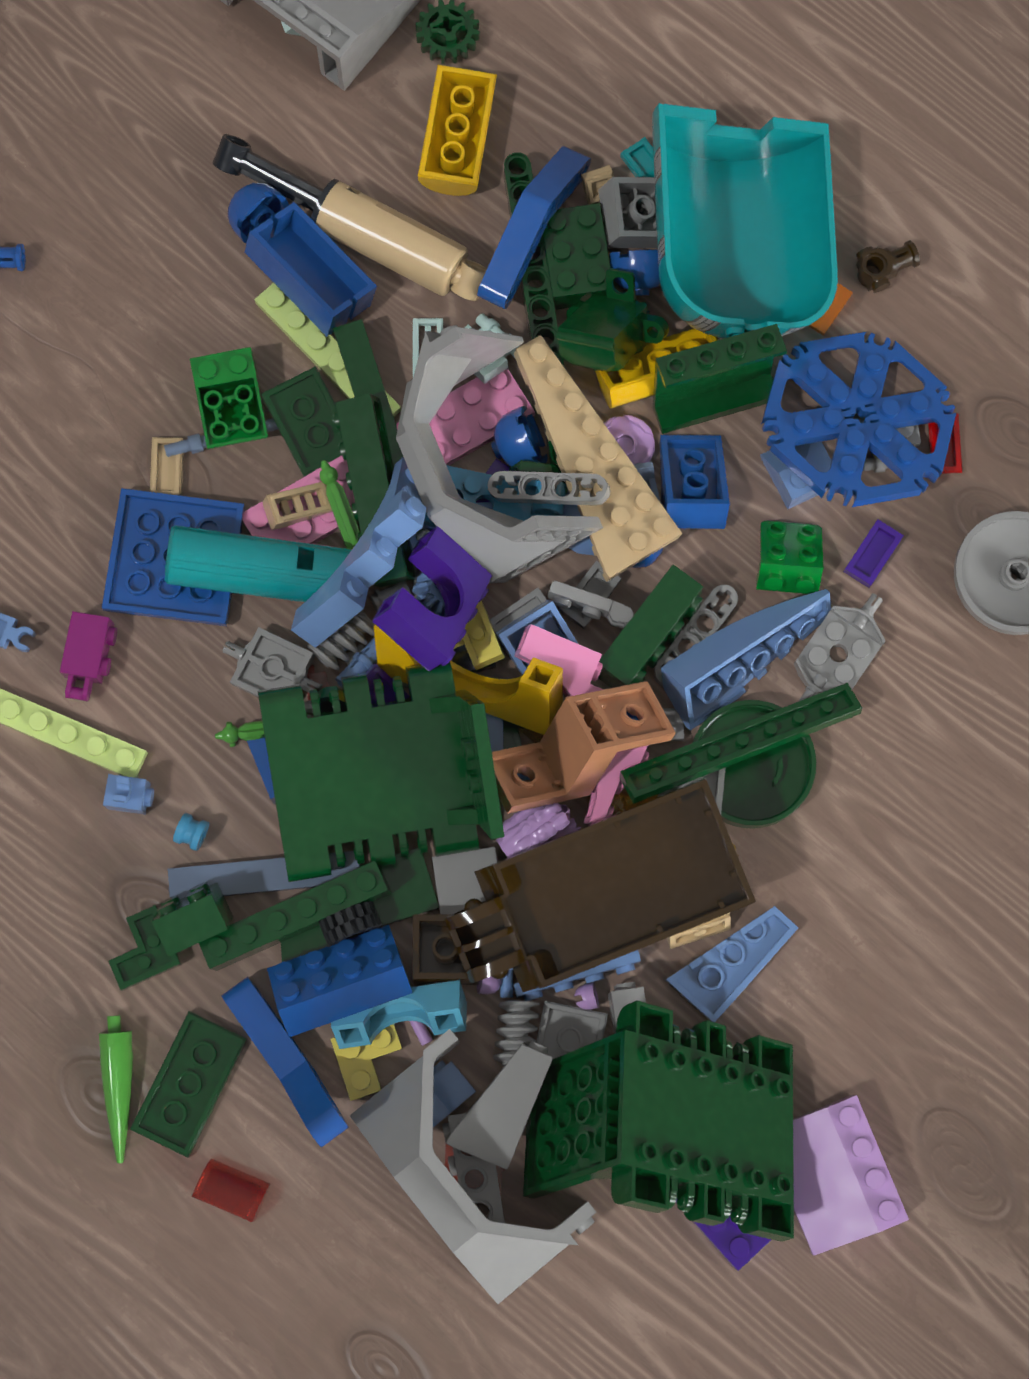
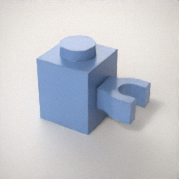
(128, 794)

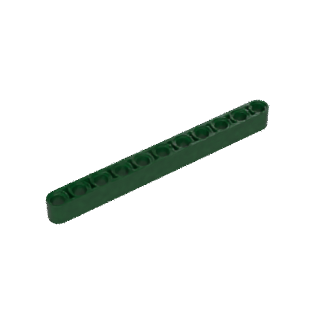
(536, 270)

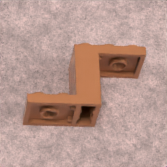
(580, 746)

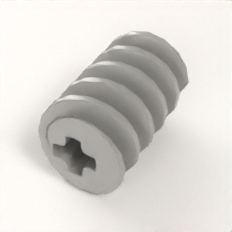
(343, 640)
(516, 1028)

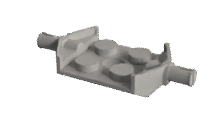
(844, 628)

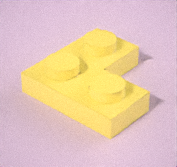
(481, 640)
(358, 1066)

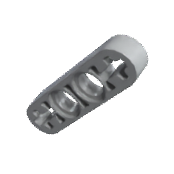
(548, 490)
(691, 630)

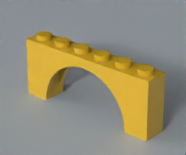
(524, 700)

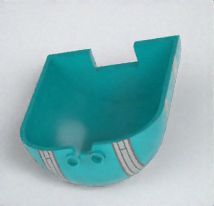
(743, 221)

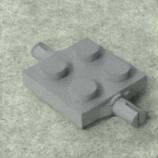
(270, 664)

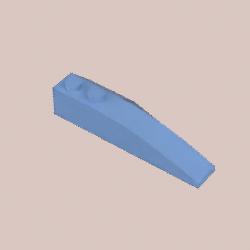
(724, 662)

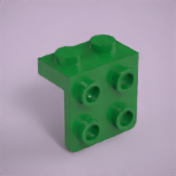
(790, 557)

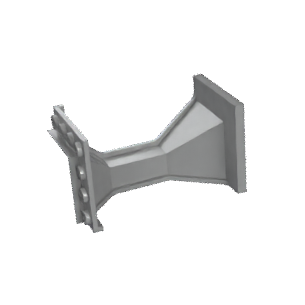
(493, 539)
(401, 1133)

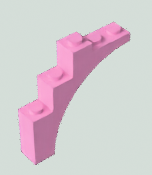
(579, 668)

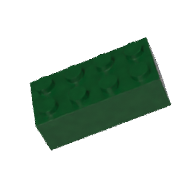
(649, 629)

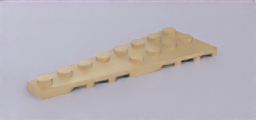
(632, 515)

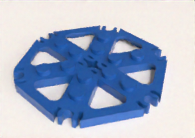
(855, 438)

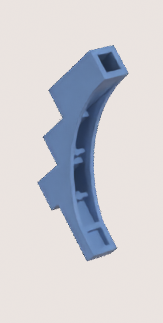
(371, 558)

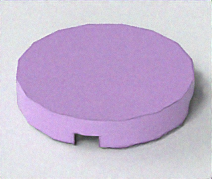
(633, 437)

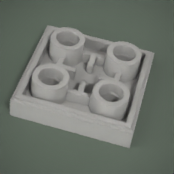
(457, 880)

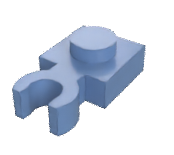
(10, 633)

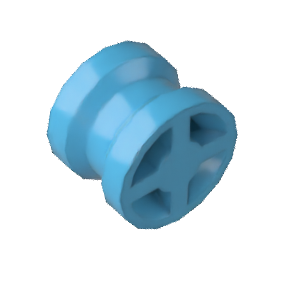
(191, 831)

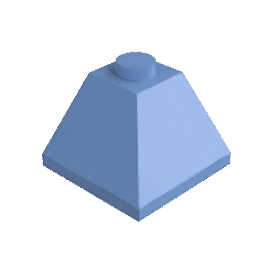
(789, 485)

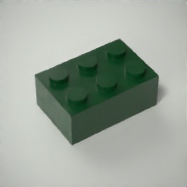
(576, 254)

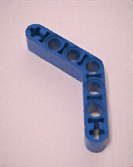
(528, 222)
(287, 1061)

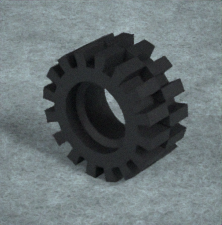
(350, 923)

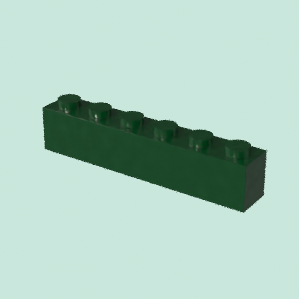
(370, 470)
(294, 916)

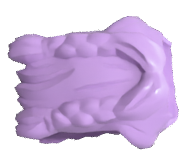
(535, 827)

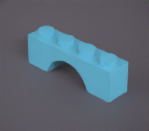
(435, 1005)

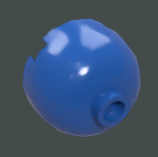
(253, 206)
(644, 266)
(518, 438)

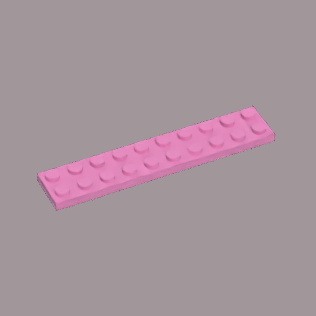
(459, 426)

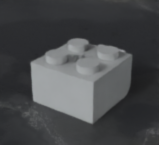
(629, 212)

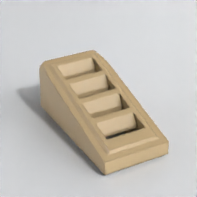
(282, 498)

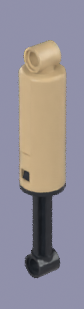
(364, 224)

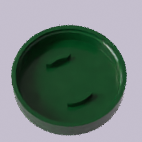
(766, 785)

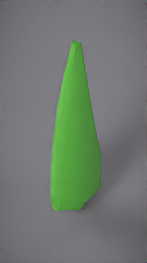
(116, 1072)

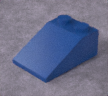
(694, 481)

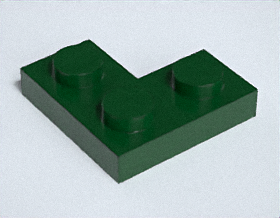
(146, 960)

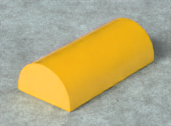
(456, 130)
(637, 376)

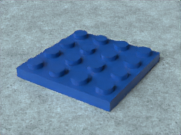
(139, 556)

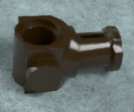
(887, 263)

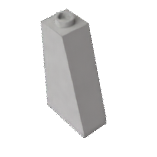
(501, 1112)

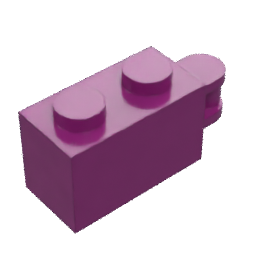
(87, 653)

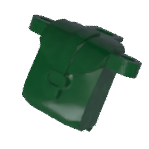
(609, 327)

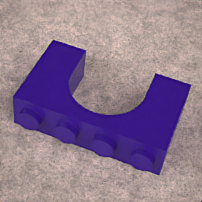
(461, 584)

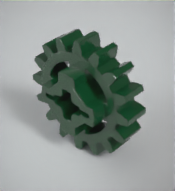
(443, 43)

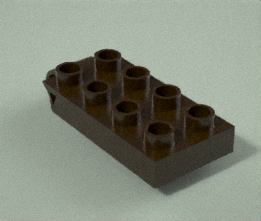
(602, 891)

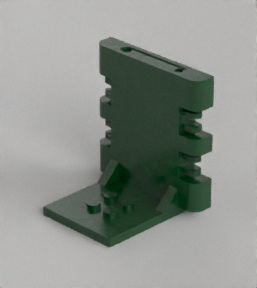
(379, 770)
(671, 1123)

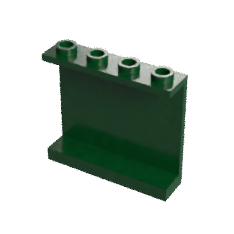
(715, 378)

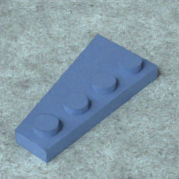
(728, 968)

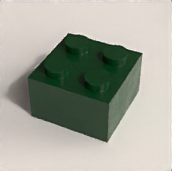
(192, 918)

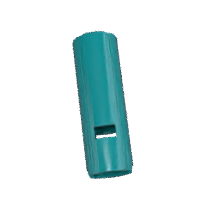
(249, 563)

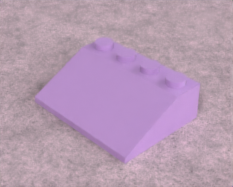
(841, 1178)

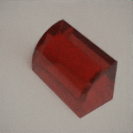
(231, 1190)

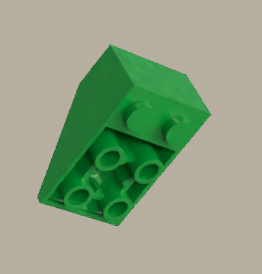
(229, 398)

